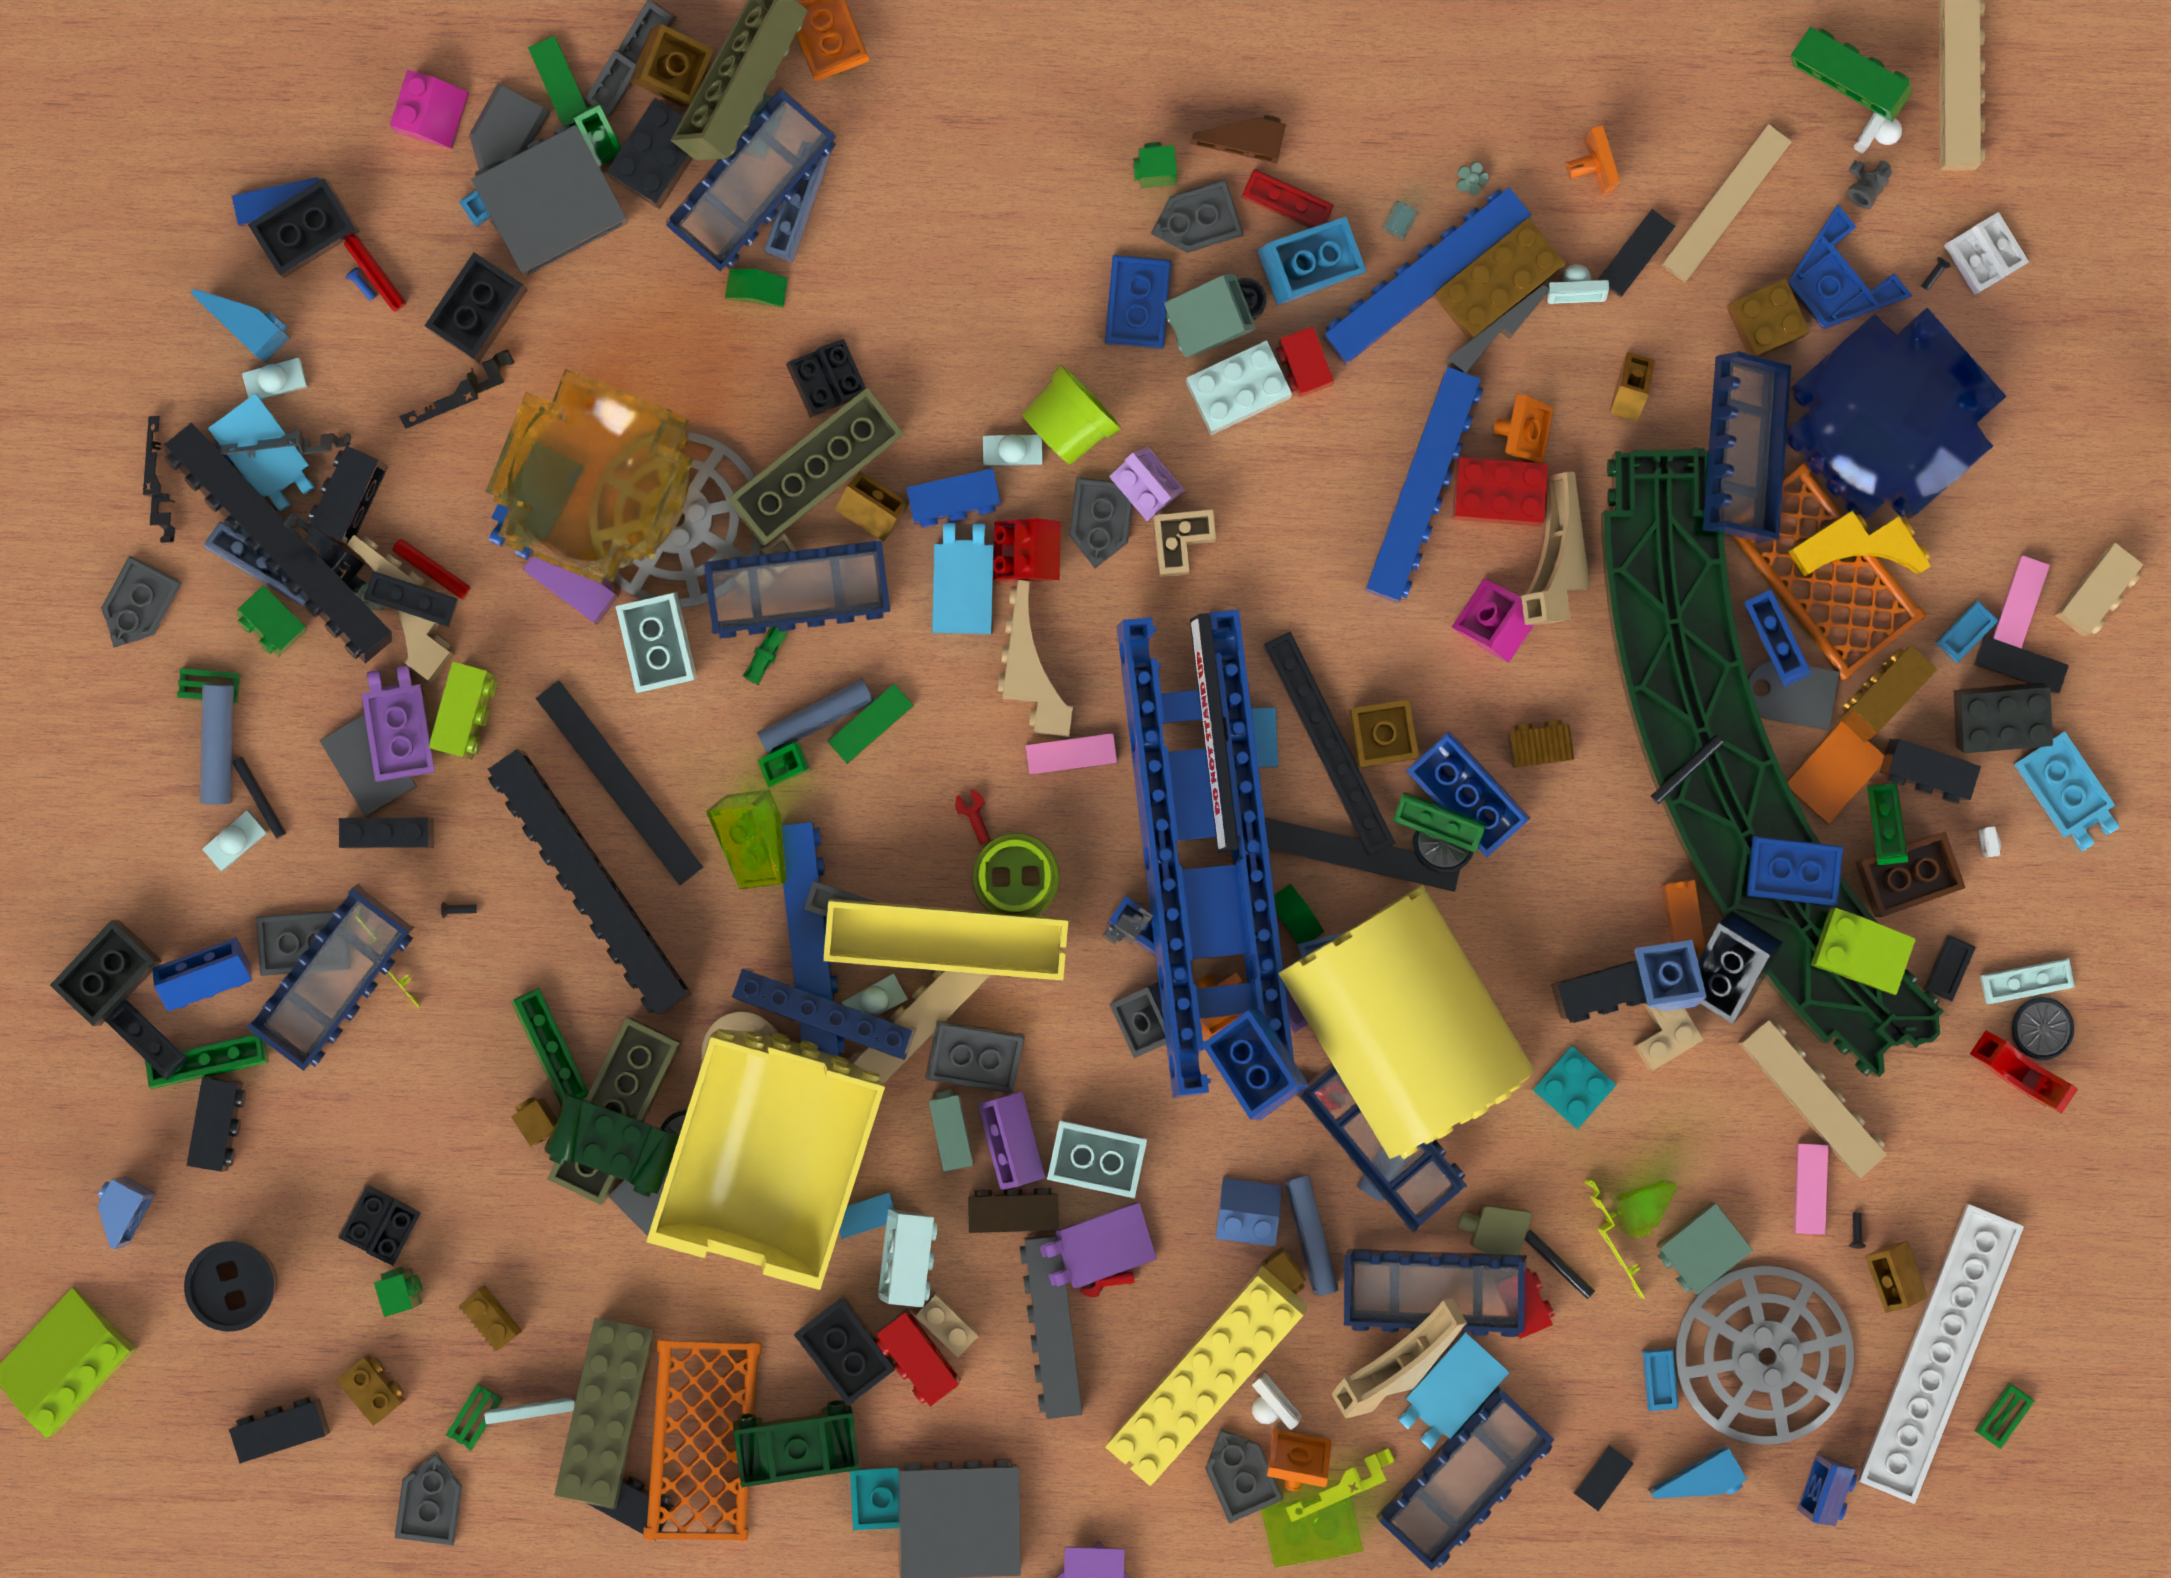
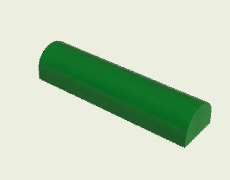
(549, 1045)
(214, 1060)

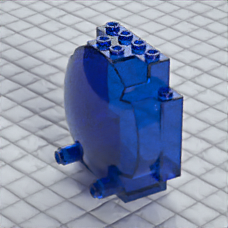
(1893, 415)

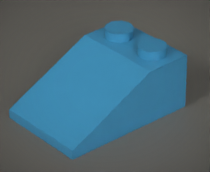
(1311, 260)
(257, 331)

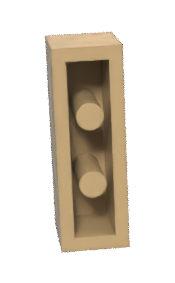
(2100, 590)

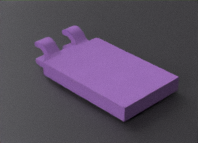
(397, 727)
(1101, 1246)
(1093, 1562)

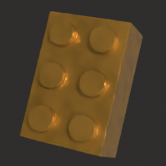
(1886, 692)

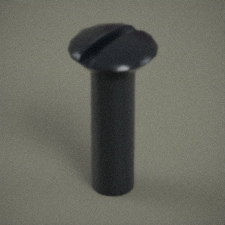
(1942, 264)
(457, 909)
(1857, 1232)

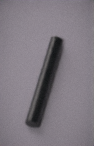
(1687, 769)
(259, 797)
(1558, 1264)

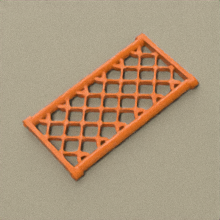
(1794, 605)
(664, 1348)

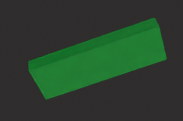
(558, 79)
(870, 723)
(1439, 822)
(1887, 824)

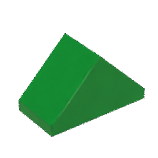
(756, 287)
(784, 764)
(1296, 915)

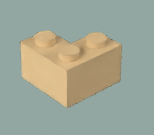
(1177, 531)
(1674, 1036)

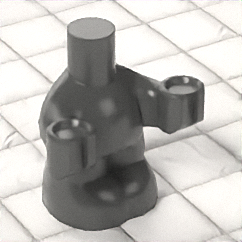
(1869, 184)

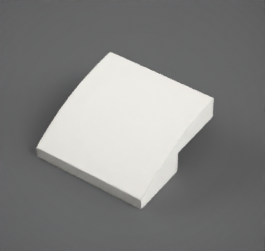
(1986, 253)

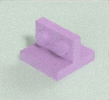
(1146, 482)

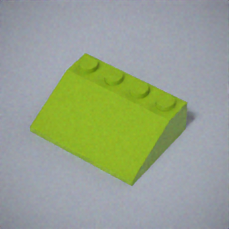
(63, 1363)

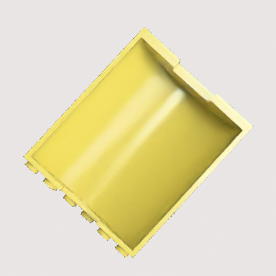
(1408, 1024)
(767, 1155)

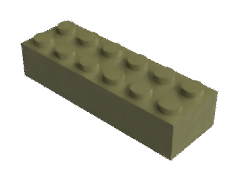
(738, 78)
(815, 467)
(626, 1085)
(605, 1413)

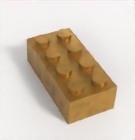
(1499, 279)

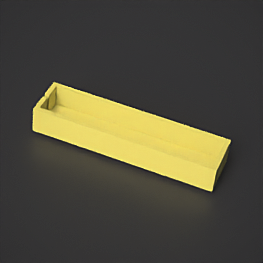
(945, 939)
(1206, 1375)

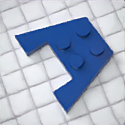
(1830, 285)

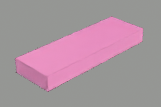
(2020, 601)
(1071, 754)
(1811, 1189)

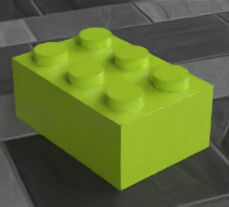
(463, 711)

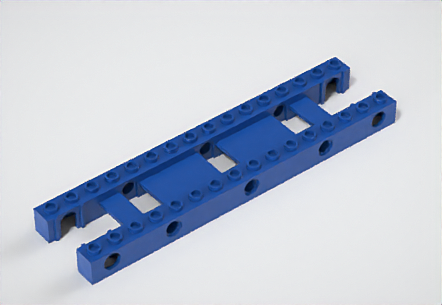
(1210, 907)

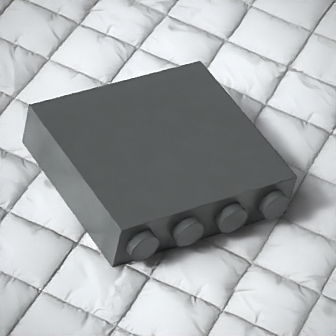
(549, 199)
(959, 1520)

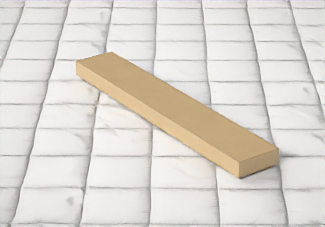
(1726, 203)

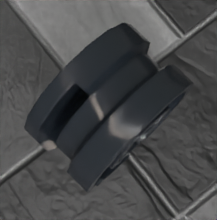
(1254, 296)

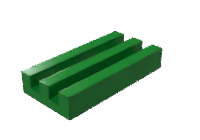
(183, 682)
(2028, 1402)
(461, 1438)

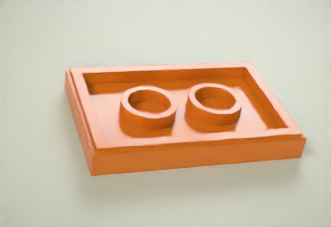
(830, 38)
(1835, 772)

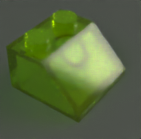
(1643, 1207)

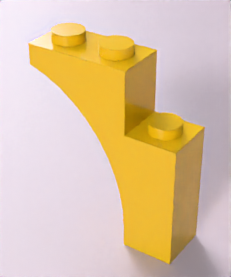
(1848, 538)

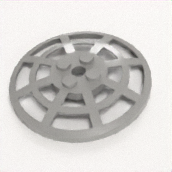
(696, 529)
(1746, 1349)

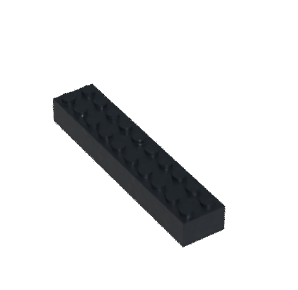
(589, 882)

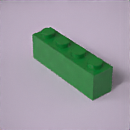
(1851, 73)

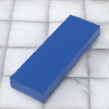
(256, 203)

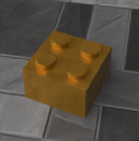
(671, 65)
(1768, 319)
(1383, 733)

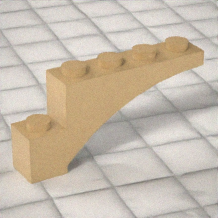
(1563, 556)
(425, 654)
(1024, 674)
(1402, 1365)

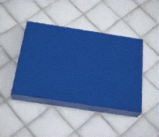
(1137, 302)
(1794, 871)

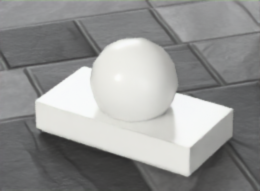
(1880, 128)
(1273, 1403)

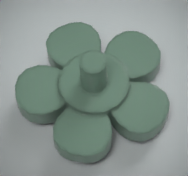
(1471, 178)

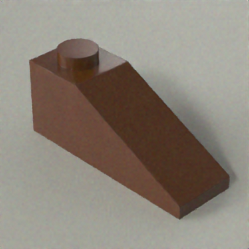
(1249, 138)

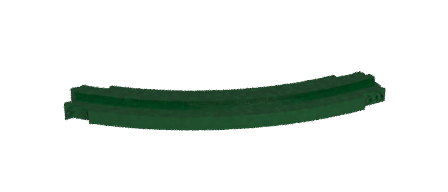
(1691, 683)

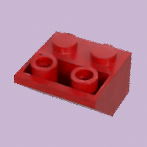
(1027, 550)

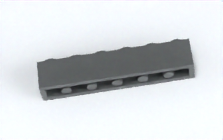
(1053, 1332)

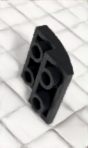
(826, 377)
(379, 1224)

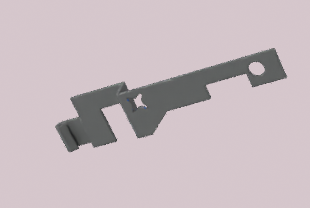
(304, 444)
(1128, 926)

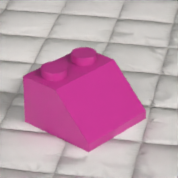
(428, 109)
(1494, 620)

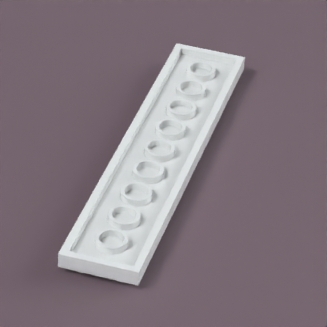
(1940, 1353)

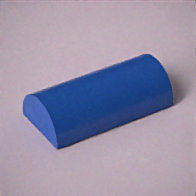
(1463, 785)

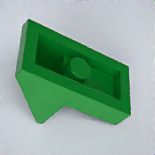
(597, 134)

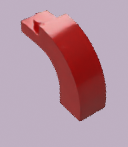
(2022, 1073)

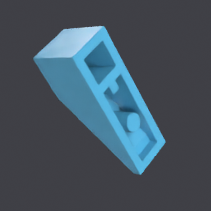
(1708, 1476)

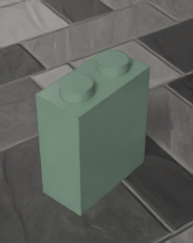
(1209, 316)
(951, 1130)
(1703, 1249)

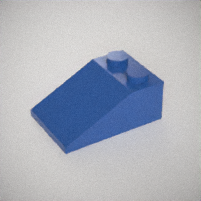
(1827, 1490)

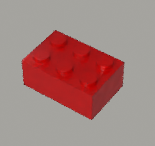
(1500, 491)
(917, 1358)

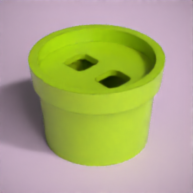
(1069, 416)
(1016, 852)

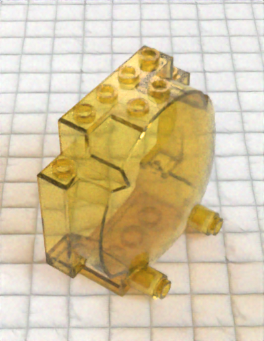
(591, 477)

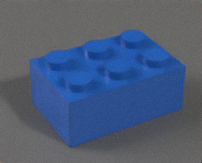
(1255, 1064)

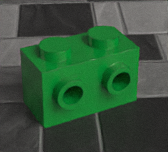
(1155, 166)
(270, 622)
(398, 1291)

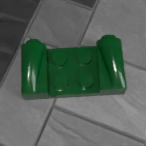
(611, 1144)
(795, 1446)

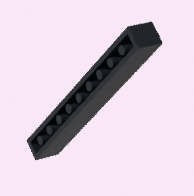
(282, 548)

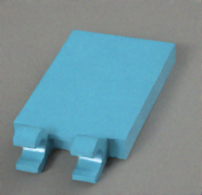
(271, 468)
(962, 583)
(2067, 790)
(1453, 1389)

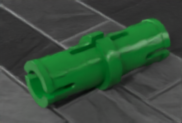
(764, 655)

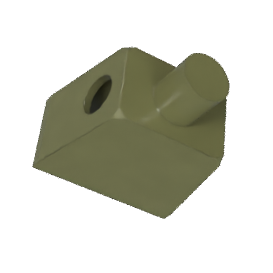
(1496, 1229)

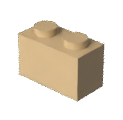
(947, 1325)

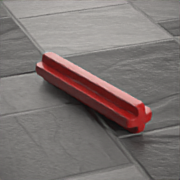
(374, 273)
(431, 568)

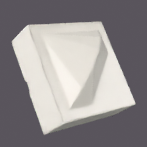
(1989, 842)

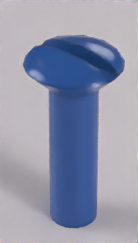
(361, 284)

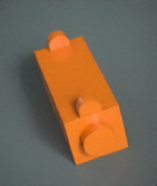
(1684, 913)

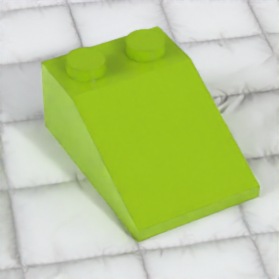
(1863, 951)

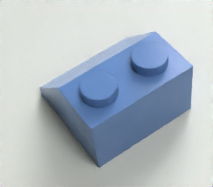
(1670, 975)
(122, 1209)
(1248, 1212)

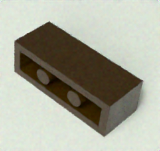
(1013, 1211)

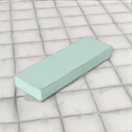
(2027, 981)
(529, 1410)

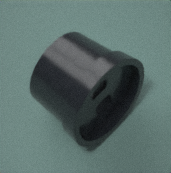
(207, 1292)

